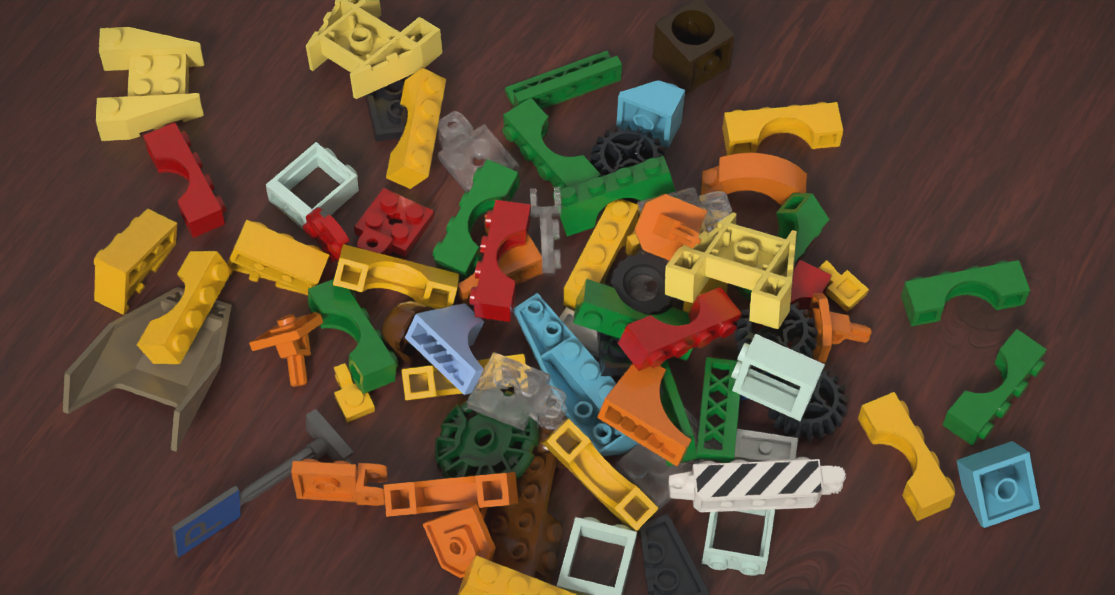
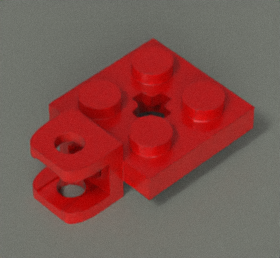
(383, 238)

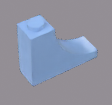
(445, 340)

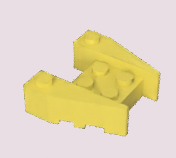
(370, 47)
(155, 82)
(742, 259)

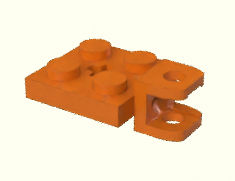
(339, 481)

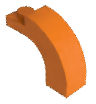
(755, 173)

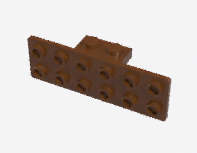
(525, 532)

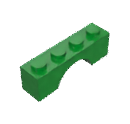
(527, 127)
(585, 201)
(802, 214)
(458, 250)
(998, 284)
(603, 311)
(370, 361)
(974, 412)

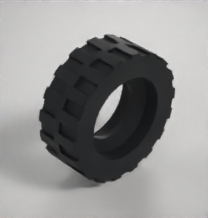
(642, 265)

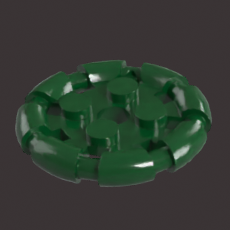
(486, 458)

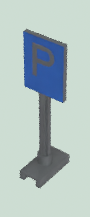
(227, 506)

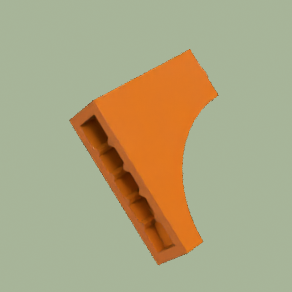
(518, 264)
(638, 413)

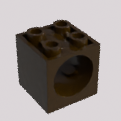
(692, 64)

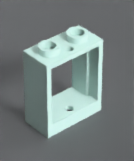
(279, 187)
(782, 363)
(594, 529)
(746, 563)

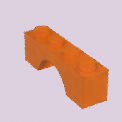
(450, 494)

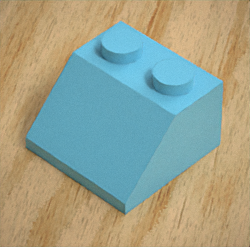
(653, 107)
(999, 483)

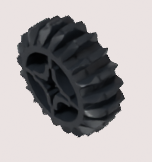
(624, 149)
(794, 325)
(818, 416)

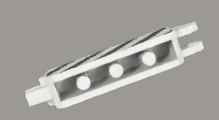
(756, 484)

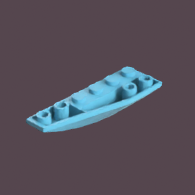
(573, 372)

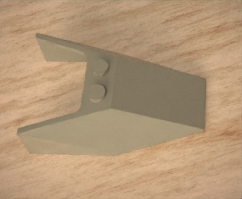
(118, 362)

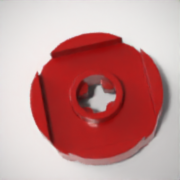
(326, 232)

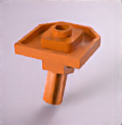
(668, 225)
(833, 327)
(291, 343)
(460, 538)

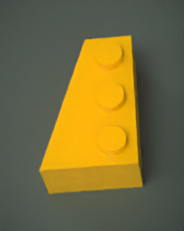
(131, 257)
(277, 258)

